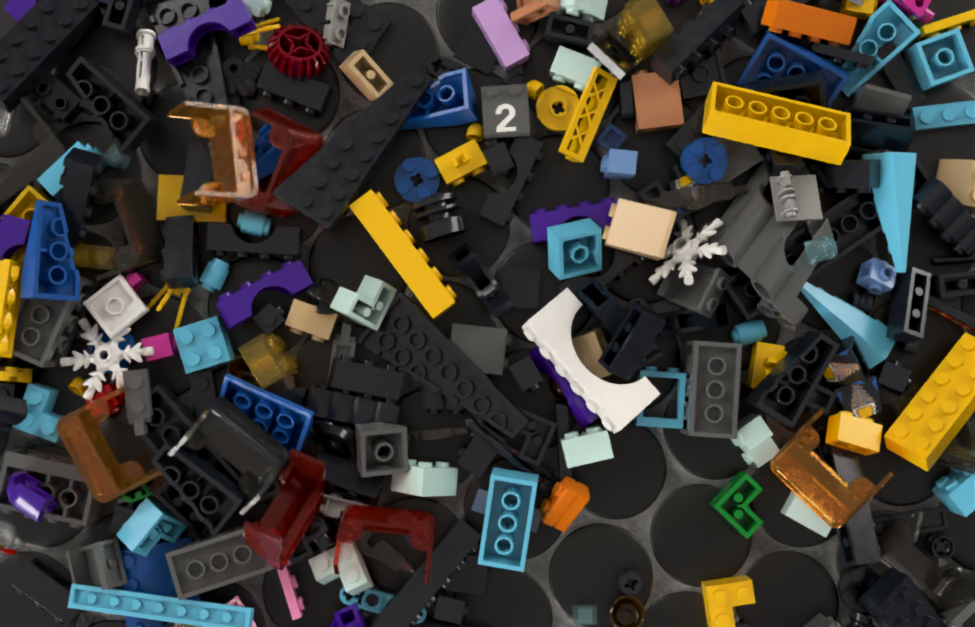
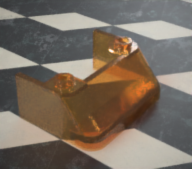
(231, 152)
(94, 456)
(817, 482)

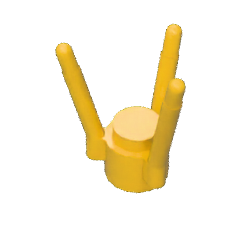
(251, 38)
(186, 291)

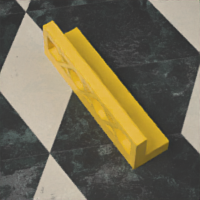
(590, 117)
(9, 303)

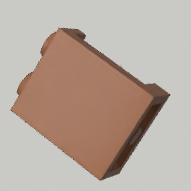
(533, 10)
(656, 103)

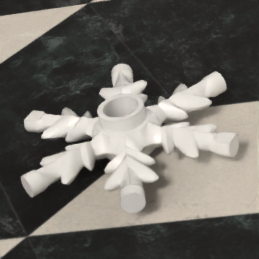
(686, 251)
(111, 363)

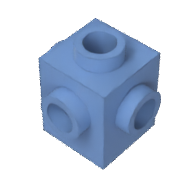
(876, 276)

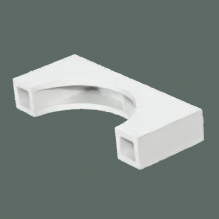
(611, 402)

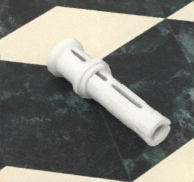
(145, 53)

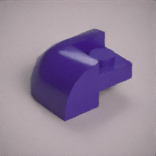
(27, 497)

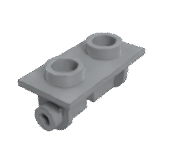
(338, 14)
(335, 505)

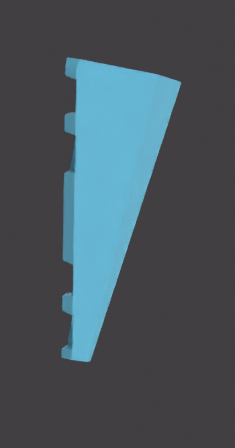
(894, 201)
(851, 321)

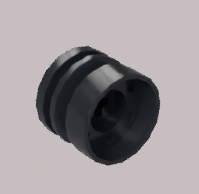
(439, 217)

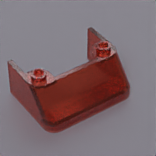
(297, 147)
(290, 512)
(360, 518)

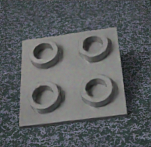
(795, 197)

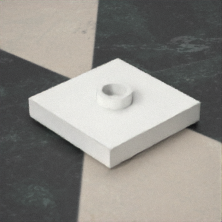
(116, 306)

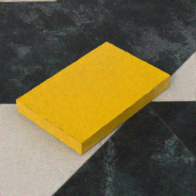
(169, 192)

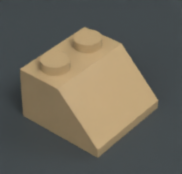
(960, 179)

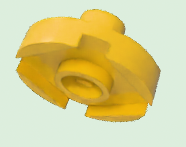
(553, 96)
(16, 374)

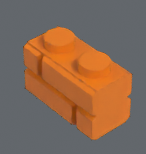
(564, 503)

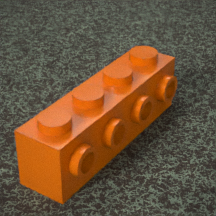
(809, 21)

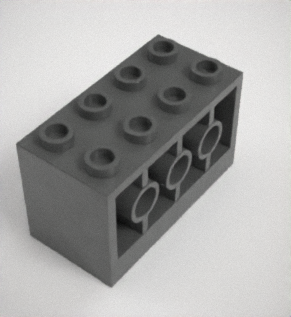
(49, 327)
(711, 389)
(59, 479)
(213, 563)

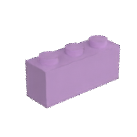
(501, 33)

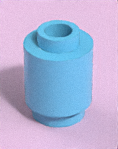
(254, 223)
(214, 275)
(749, 332)

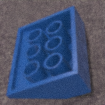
(783, 56)
(277, 416)
(150, 575)

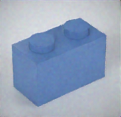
(619, 164)

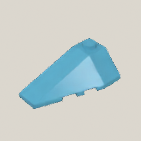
(883, 27)

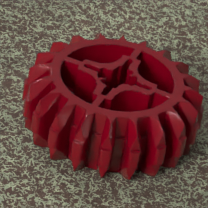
(298, 51)

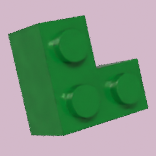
(733, 503)

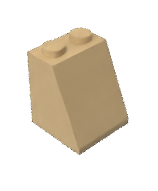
(639, 228)

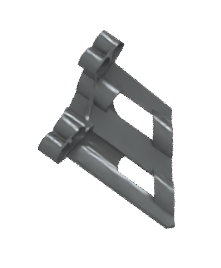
(757, 248)

